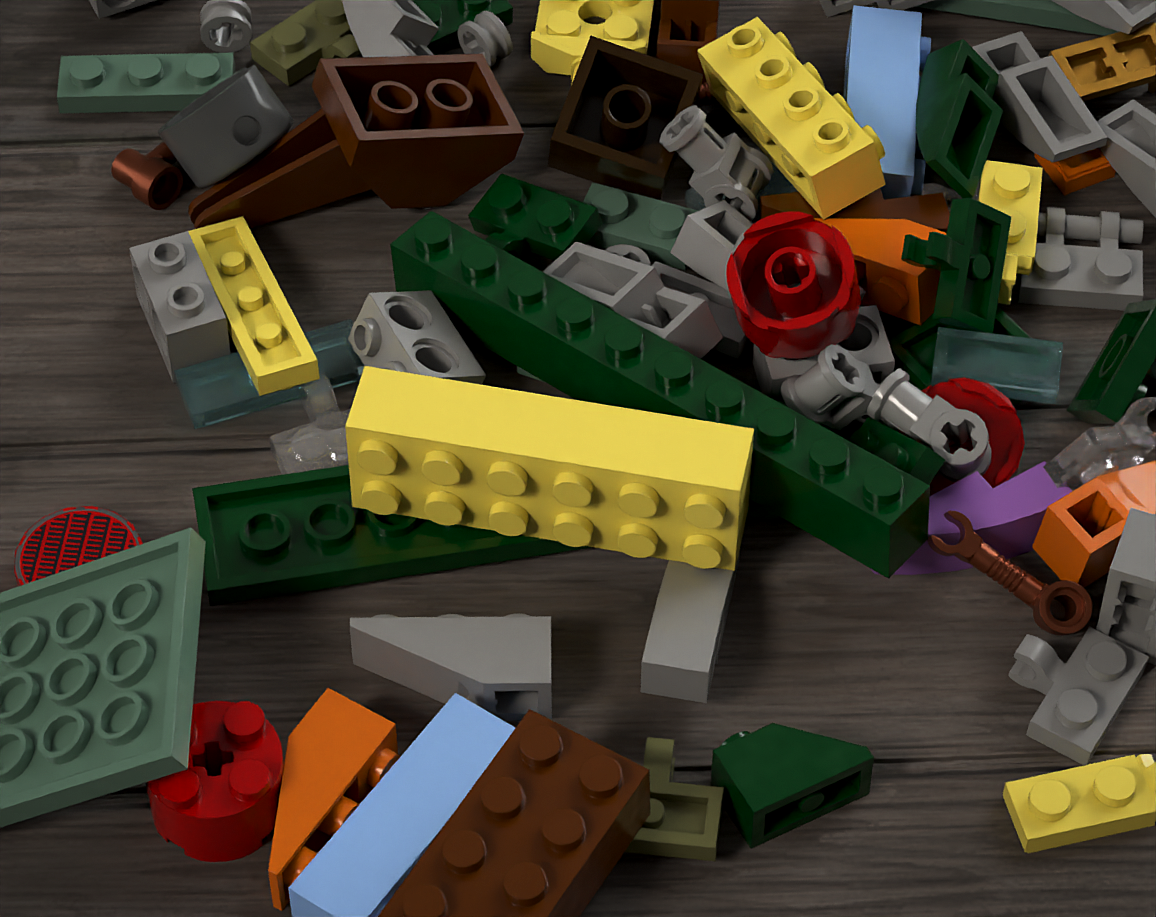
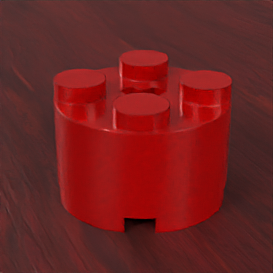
(801, 318)
(230, 788)

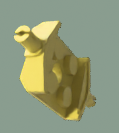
(563, 34)

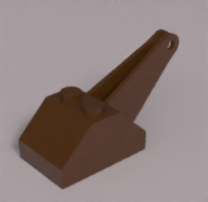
(386, 124)

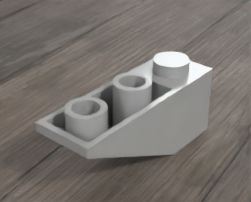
(487, 660)

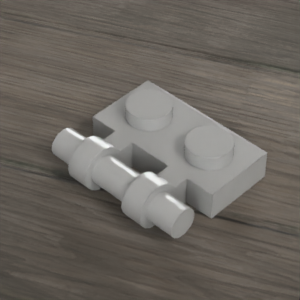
(1084, 274)

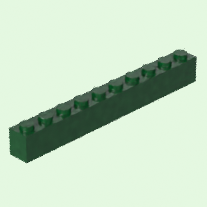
(609, 360)

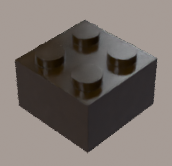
(617, 117)

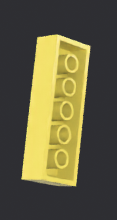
(549, 468)

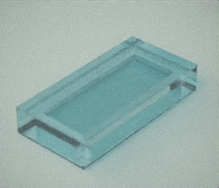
(1011, 364)

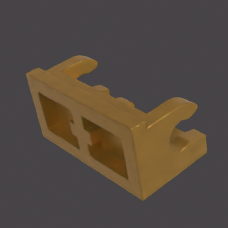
(1110, 62)

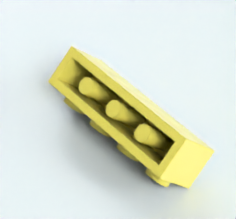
(793, 117)

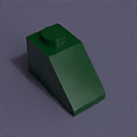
(787, 778)

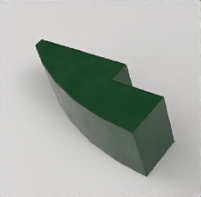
(957, 115)

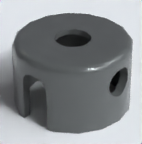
(226, 127)

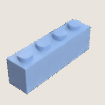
(883, 89)
(400, 816)

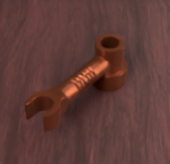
(149, 176)
(1024, 586)

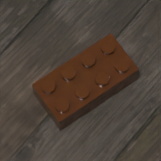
(531, 830)

